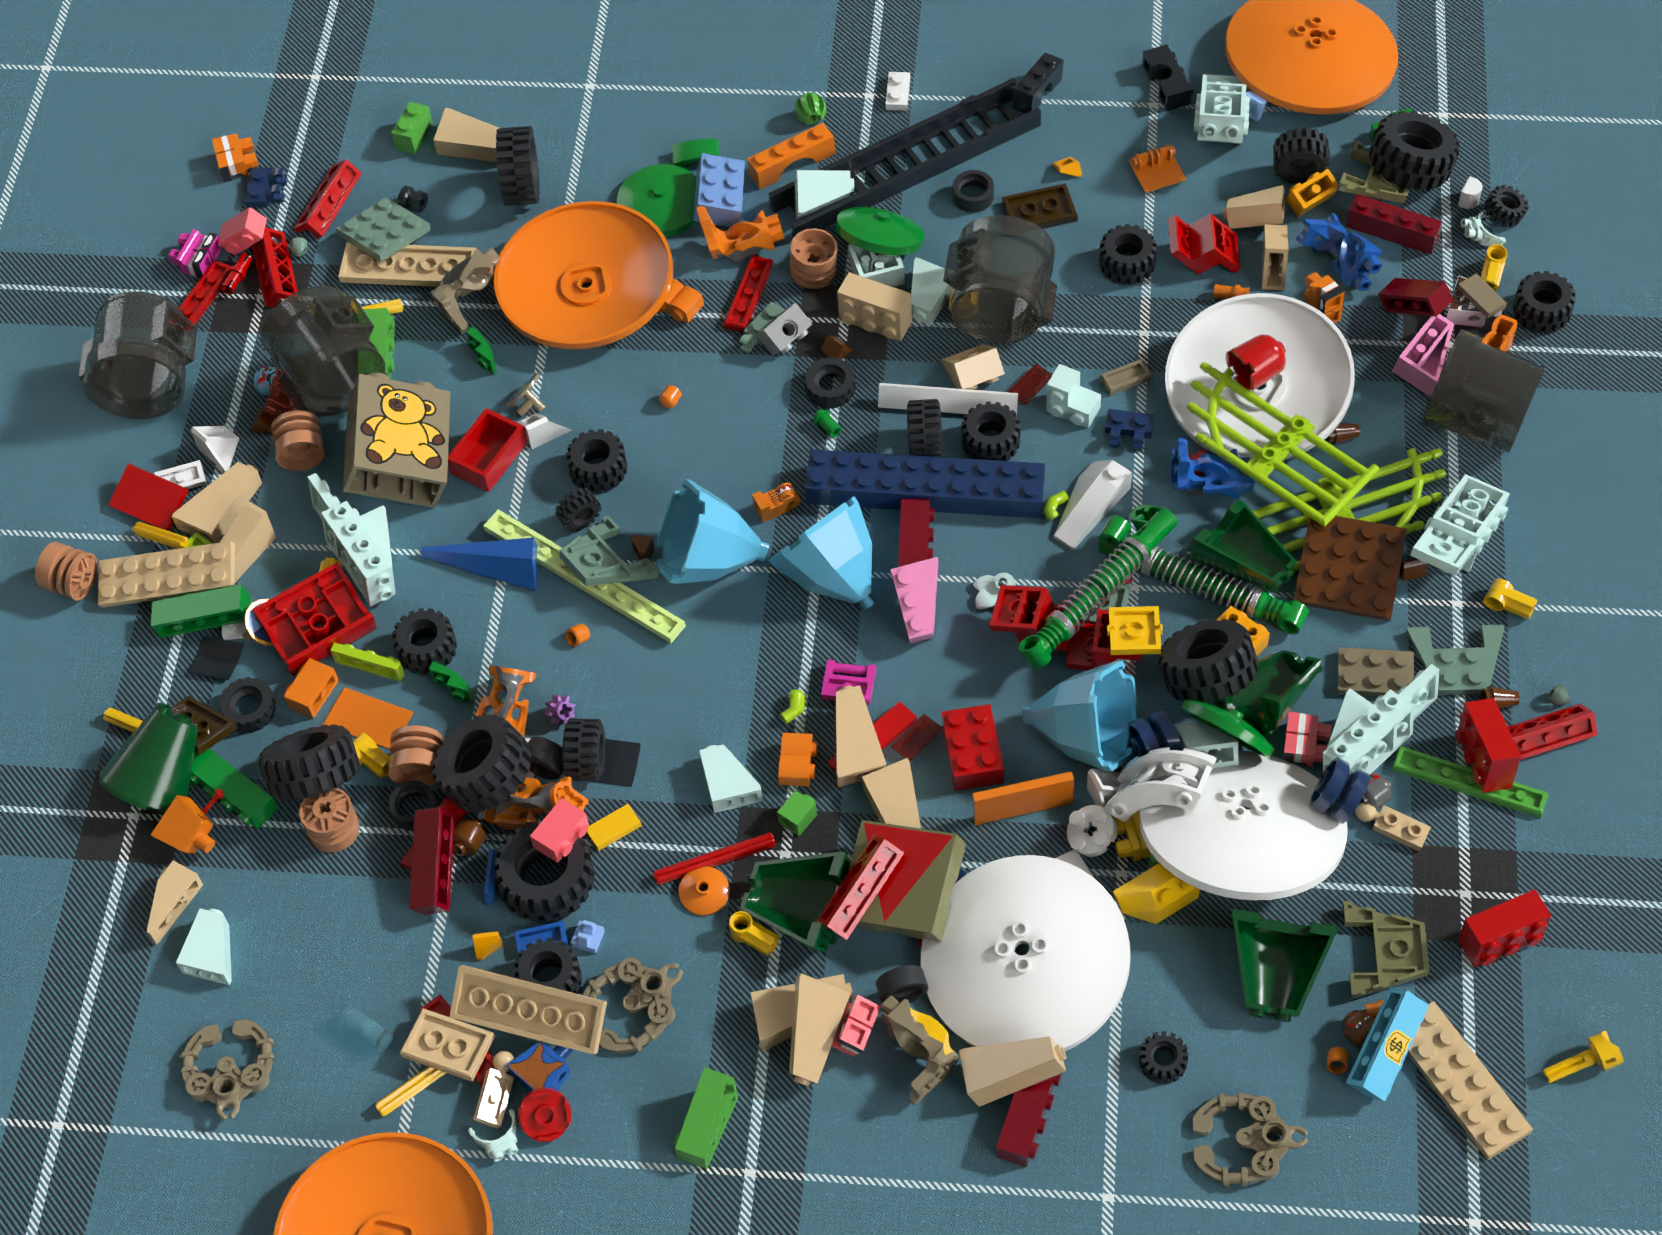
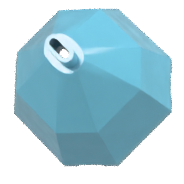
(704, 537)
(832, 557)
(1089, 716)

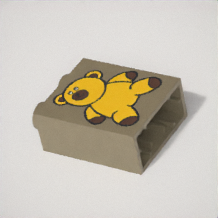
(397, 440)

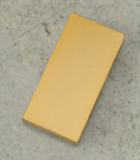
(613, 827)

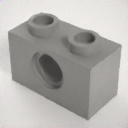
(773, 336)

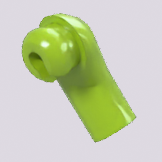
(1051, 504)
(797, 706)

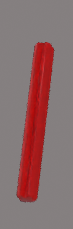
(715, 858)

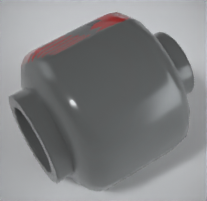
(1378, 791)

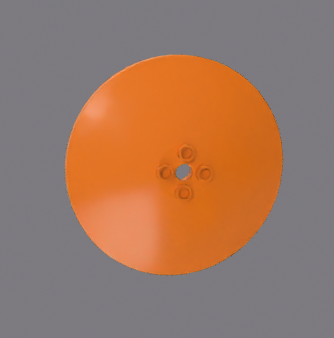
(1323, 74)
(577, 245)
(387, 1188)

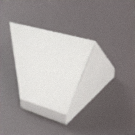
(541, 430)
(216, 443)
(1102, 785)

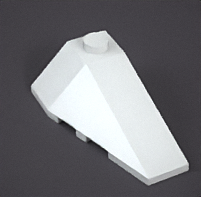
(1092, 498)

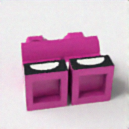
(196, 253)

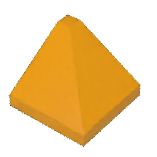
(1068, 166)
(486, 944)

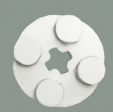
(1078, 827)

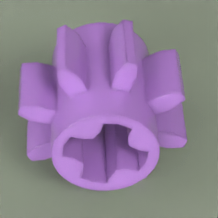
(559, 709)

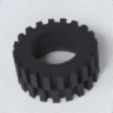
(517, 165)

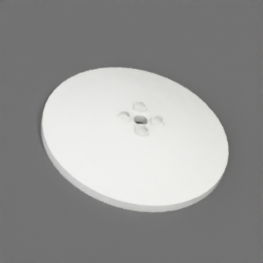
(1312, 385)
(1254, 852)
(1063, 982)

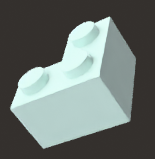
(880, 268)
(1069, 399)

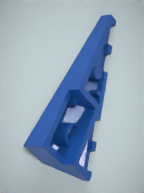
(501, 559)

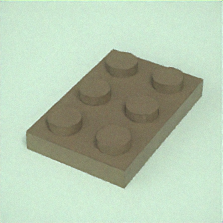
(1373, 671)

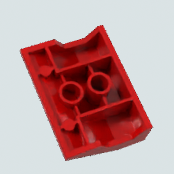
(313, 617)

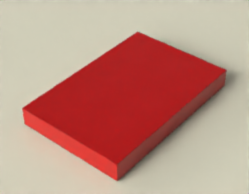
(148, 497)

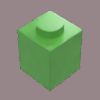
(797, 813)

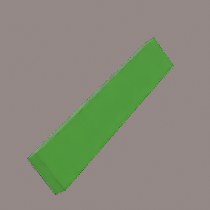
(1461, 780)

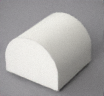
(1470, 193)

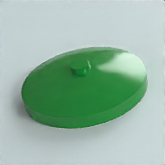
(663, 195)
(880, 231)
(1229, 723)

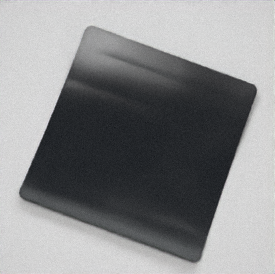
(216, 658)
(620, 762)

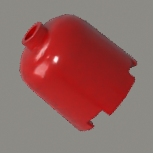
(1256, 361)

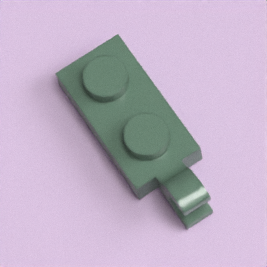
(750, 338)

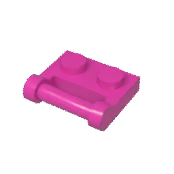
(833, 683)

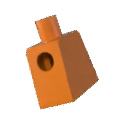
(185, 827)

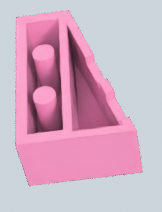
(1424, 356)
(917, 597)

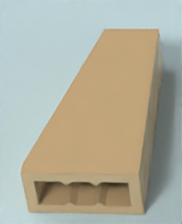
(465, 137)
(219, 503)
(251, 535)
(856, 739)
(893, 794)
(775, 1010)
(814, 1026)
(1009, 1067)

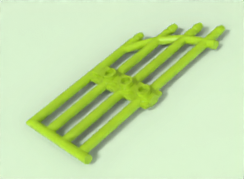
(1277, 449)
(1406, 509)

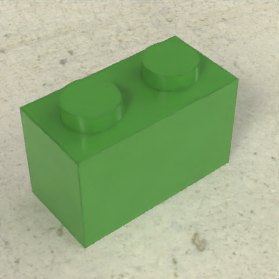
(412, 128)

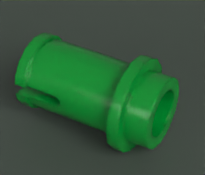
(823, 419)

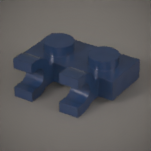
(265, 186)
(1131, 424)

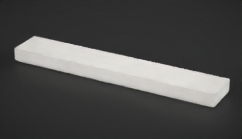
(950, 399)

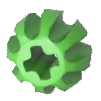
(810, 108)

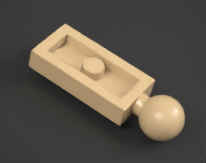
(1394, 825)
(495, 1092)

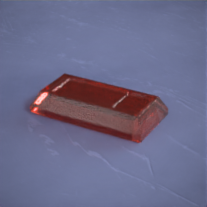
(1031, 384)
(916, 737)

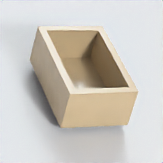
(874, 306)

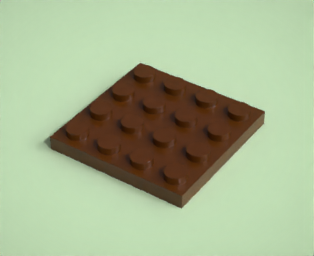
(1351, 567)

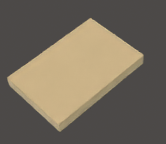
(447, 1044)

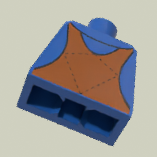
(541, 1067)

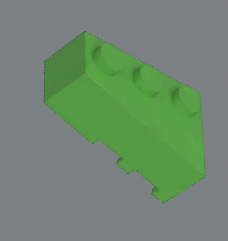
(383, 335)
(706, 1118)

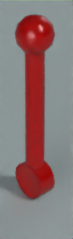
(218, 794)

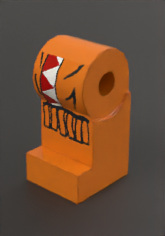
(775, 501)

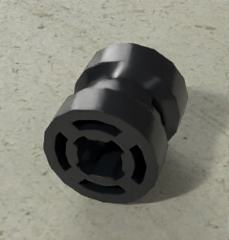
(414, 199)

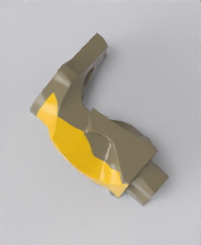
(921, 1038)

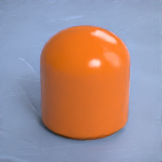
(670, 396)
(581, 633)
(1337, 1054)

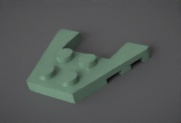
(597, 563)
(1460, 669)

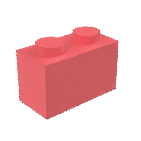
(242, 231)
(560, 830)

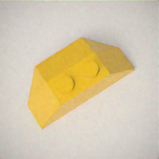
(1154, 895)

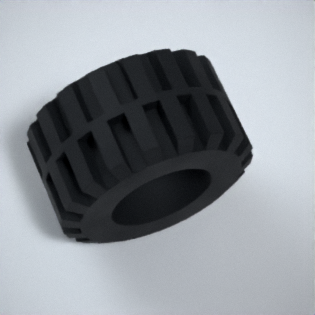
(1300, 154)
(1127, 268)
(1546, 288)
(993, 418)
(924, 428)
(593, 446)
(421, 625)
(583, 749)
(545, 955)

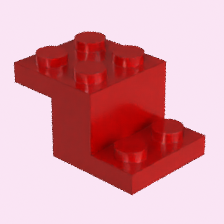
(1204, 244)
(1024, 612)
(1092, 646)

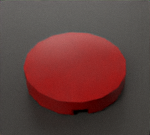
(544, 1114)

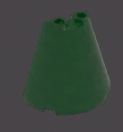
(1243, 550)
(1274, 690)
(153, 761)
(794, 893)
(1278, 962)

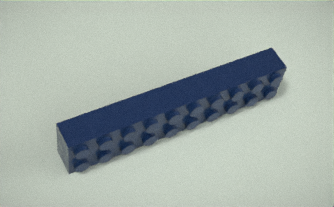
(949, 483)

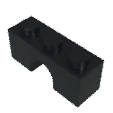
(1162, 64)
(1043, 75)

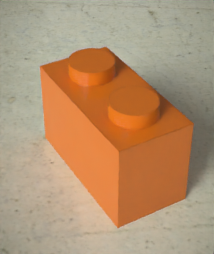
(311, 688)

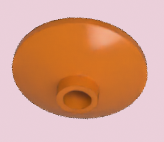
(708, 901)

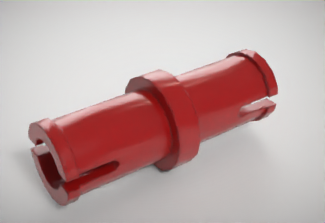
(236, 273)

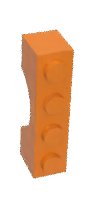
(769, 164)

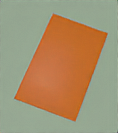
(367, 715)

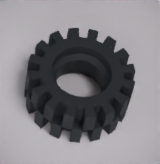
(1515, 204)
(578, 509)
(1168, 1043)

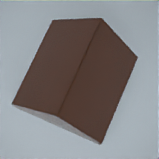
(835, 347)
(262, 422)
(642, 546)
(1412, 569)

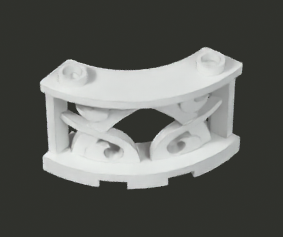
(1139, 792)

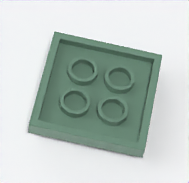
(383, 229)

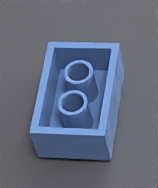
(719, 189)

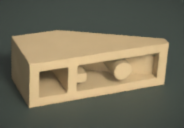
(172, 895)

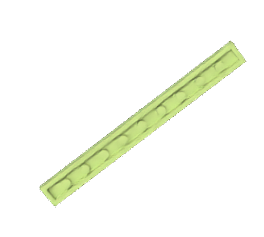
(612, 594)

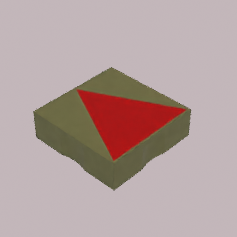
(921, 884)

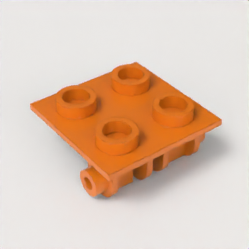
(1157, 168)

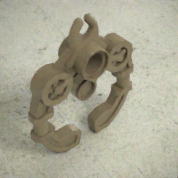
(657, 1001)
(227, 1075)
(1254, 1138)

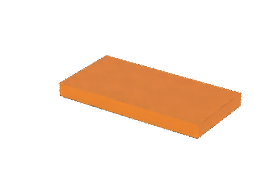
(1023, 798)

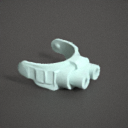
(1476, 231)
(500, 1146)

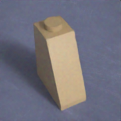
(1256, 208)
(1274, 257)

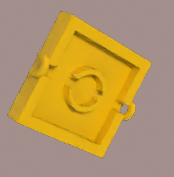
(1134, 630)

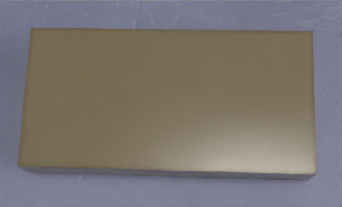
(1482, 295)
(1125, 377)

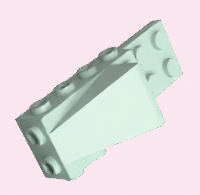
(1222, 110)
(1461, 526)
(357, 542)
(1372, 732)

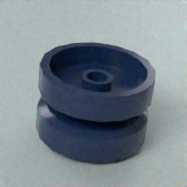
(1154, 734)
(1339, 790)

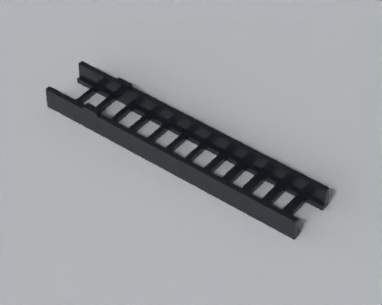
(903, 142)

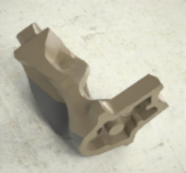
(467, 276)

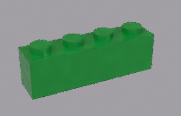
(199, 611)
(240, 793)

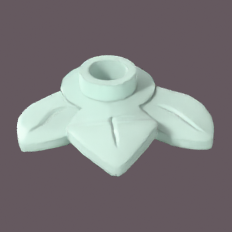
(989, 589)

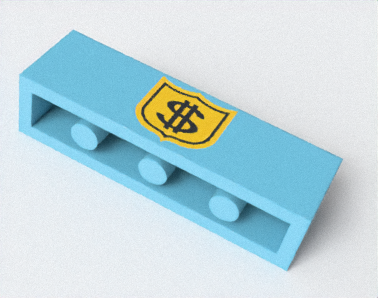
(1387, 1044)

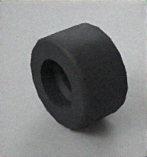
(545, 758)

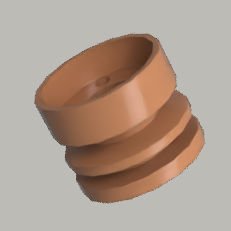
(813, 258)
(298, 440)
(66, 570)
(413, 754)
(330, 820)

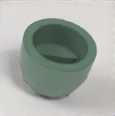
(298, 246)
(1559, 695)

